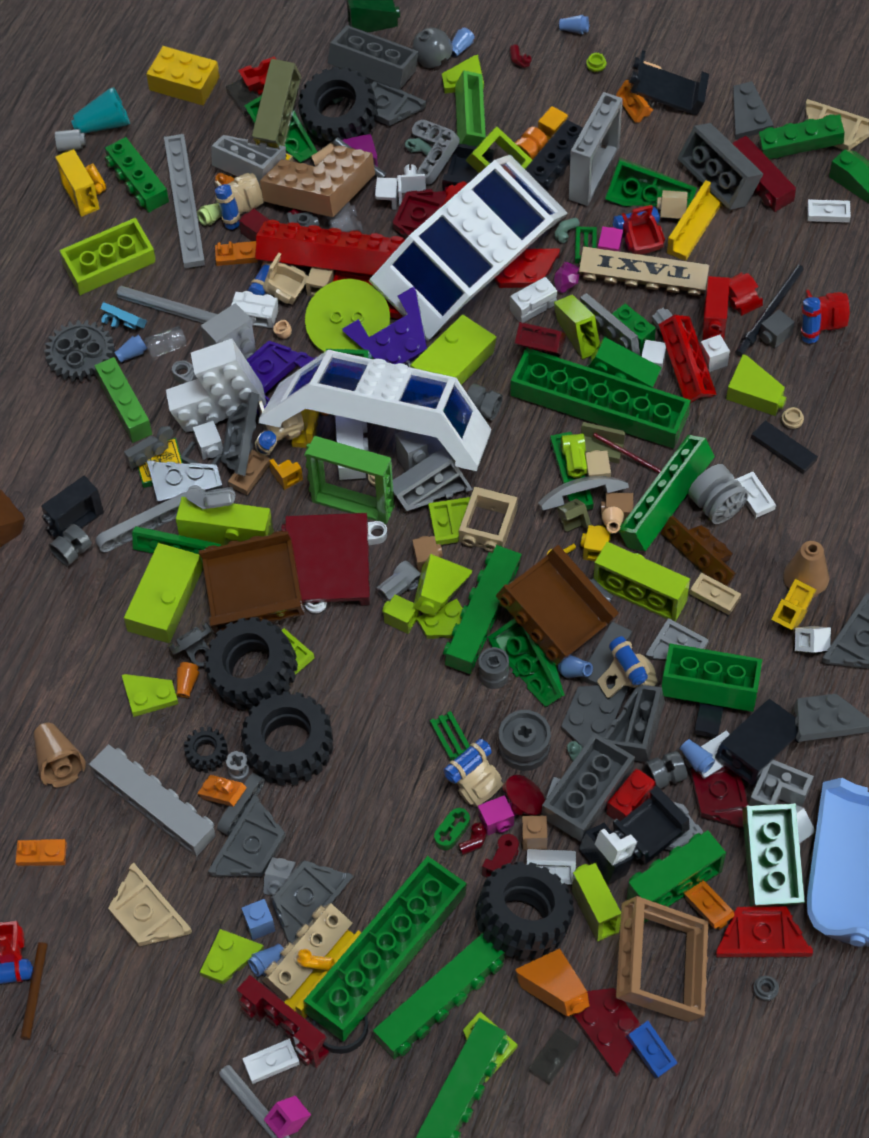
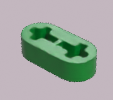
(448, 825)

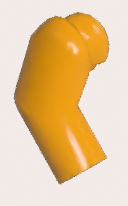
(100, 185)
(307, 960)

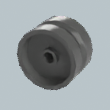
(524, 740)

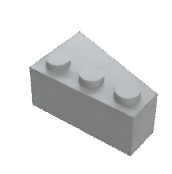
(240, 157)

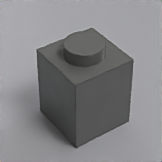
(776, 329)

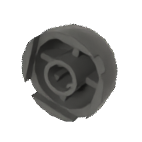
(432, 47)

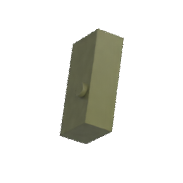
(277, 104)

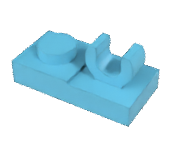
(116, 313)

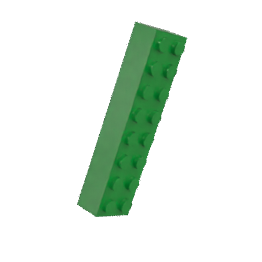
(600, 397)
(384, 948)

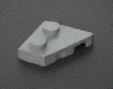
(675, 634)

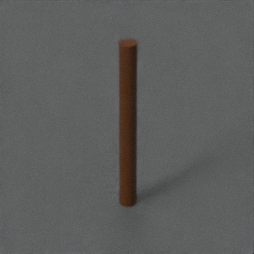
(34, 991)

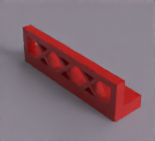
(685, 358)

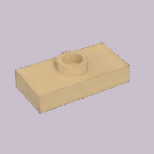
(715, 594)

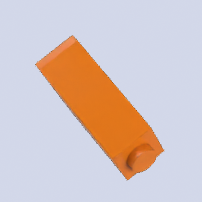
(554, 983)

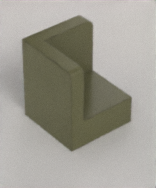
(573, 515)

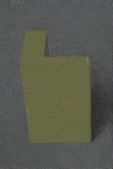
(613, 435)

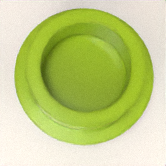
(596, 62)

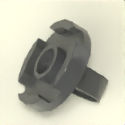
(192, 642)

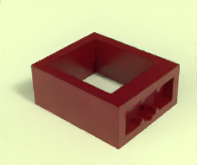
(540, 338)

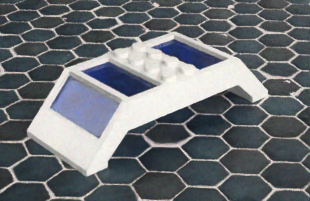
(468, 242)
(387, 397)

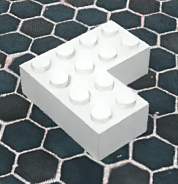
(220, 388)

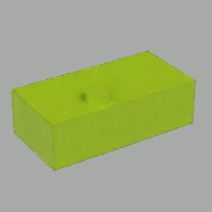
(107, 256)
(458, 350)
(223, 523)
(641, 581)
(163, 593)

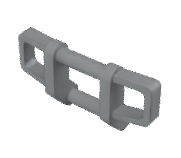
(211, 498)

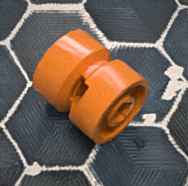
(532, 141)

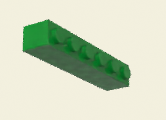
(666, 493)
(482, 610)
(438, 996)
(465, 1082)

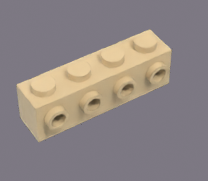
(317, 937)

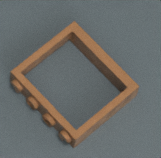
(630, 958)

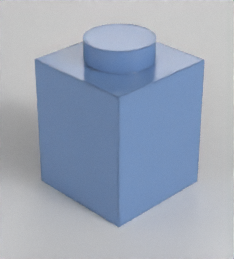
(258, 919)

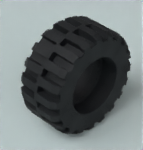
(332, 85)
(235, 642)
(282, 711)
(512, 932)

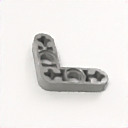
(440, 146)

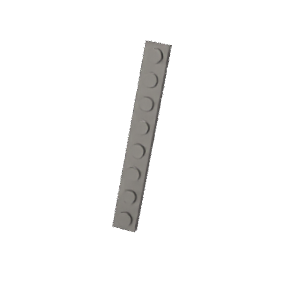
(184, 201)

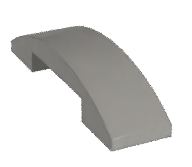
(555, 497)

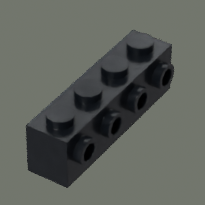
(554, 156)

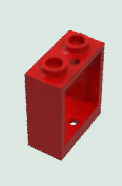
(715, 307)

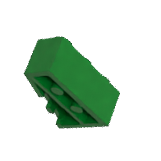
(623, 363)

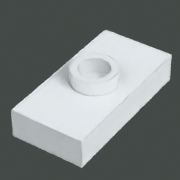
(828, 210)
(759, 500)
(271, 1061)

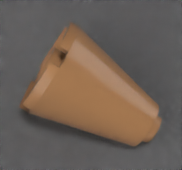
(808, 567)
(56, 756)

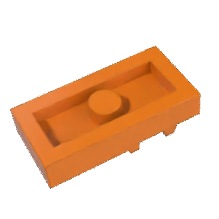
(633, 103)
(235, 253)
(221, 790)
(41, 852)
(709, 905)

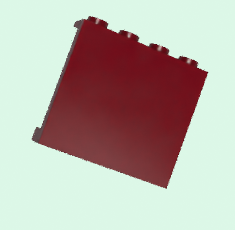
(331, 556)

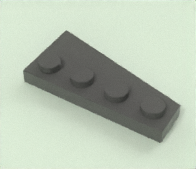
(610, 326)

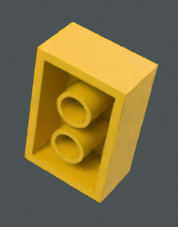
(183, 75)

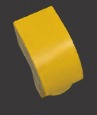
(794, 607)

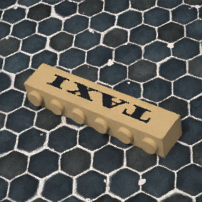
(644, 270)

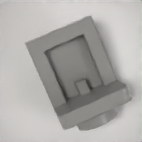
(276, 874)

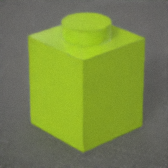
(400, 613)

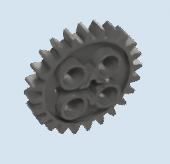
(75, 356)

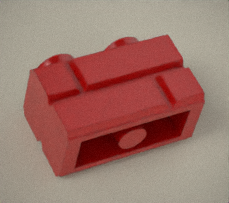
(630, 795)

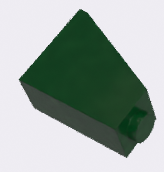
(372, 14)

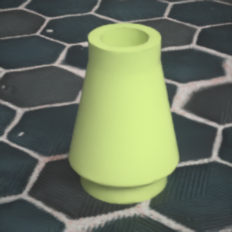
(209, 214)

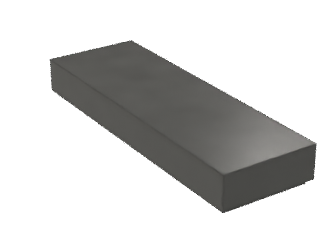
(602, 656)

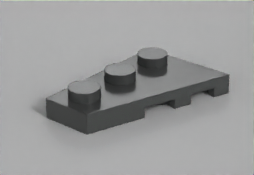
(749, 111)

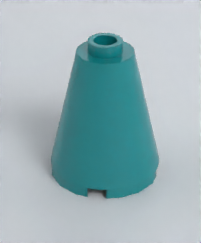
(101, 113)

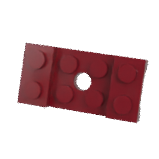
(259, 1002)

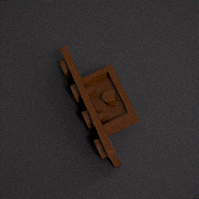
(701, 549)

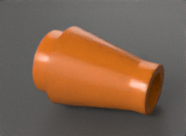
(186, 678)

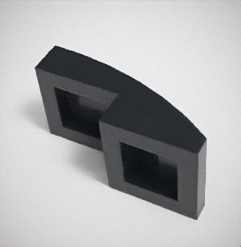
(709, 720)

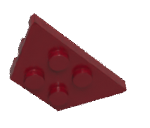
(416, 209)
(720, 796)
(607, 1025)

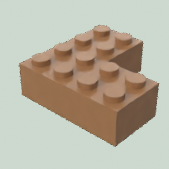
(319, 188)

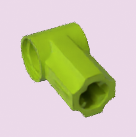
(574, 450)

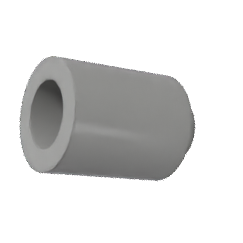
(69, 140)

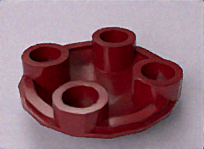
(524, 795)

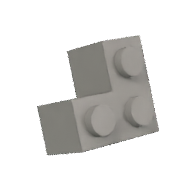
(414, 448)
(781, 783)

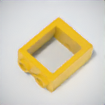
(77, 182)

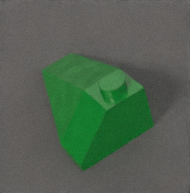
(297, 141)
(852, 173)
(642, 186)
(529, 662)

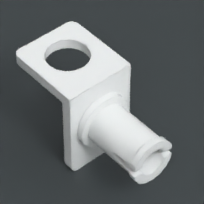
(410, 181)

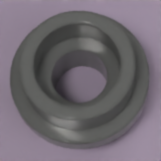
(766, 981)

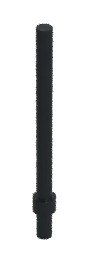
(750, 336)

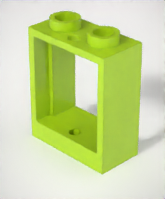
(499, 137)

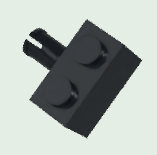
(594, 855)

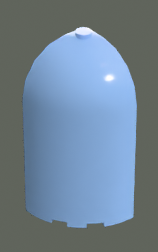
(841, 864)

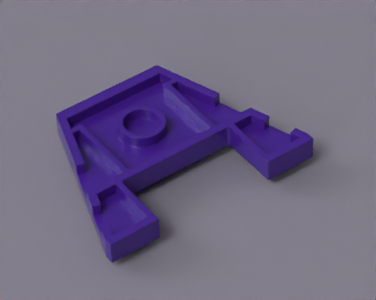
(399, 341)
(274, 362)

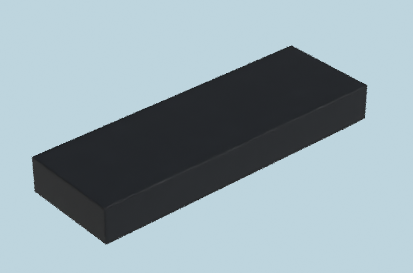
(784, 447)

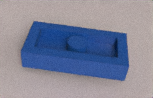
(651, 1049)

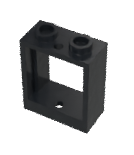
(74, 505)

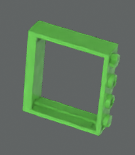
(346, 500)

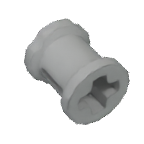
(241, 761)

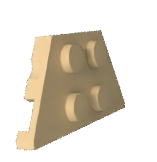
(855, 126)
(145, 911)

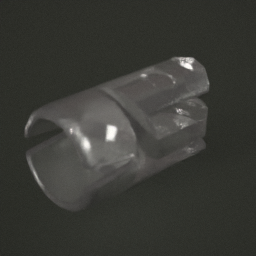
(165, 341)

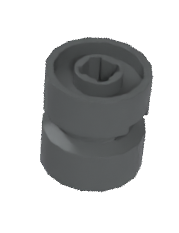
(486, 402)
(68, 546)
(493, 668)
(657, 769)

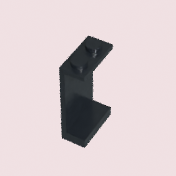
(668, 87)
(758, 741)

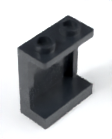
(460, 169)
(653, 825)

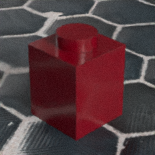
(251, 223)

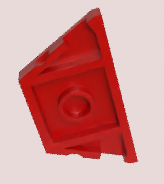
(527, 268)
(763, 934)

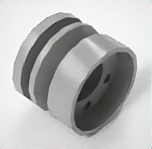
(718, 493)

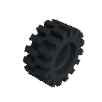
(204, 737)

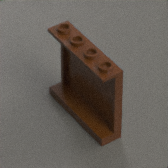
(252, 580)
(557, 605)

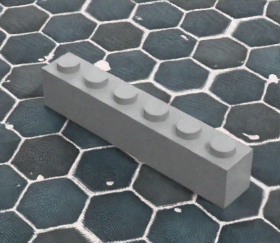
(153, 800)

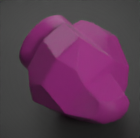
(566, 277)

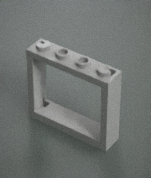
(591, 164)

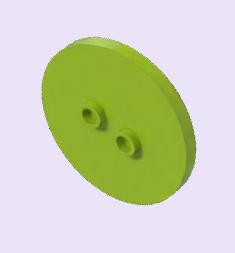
(339, 306)

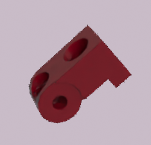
(506, 853)

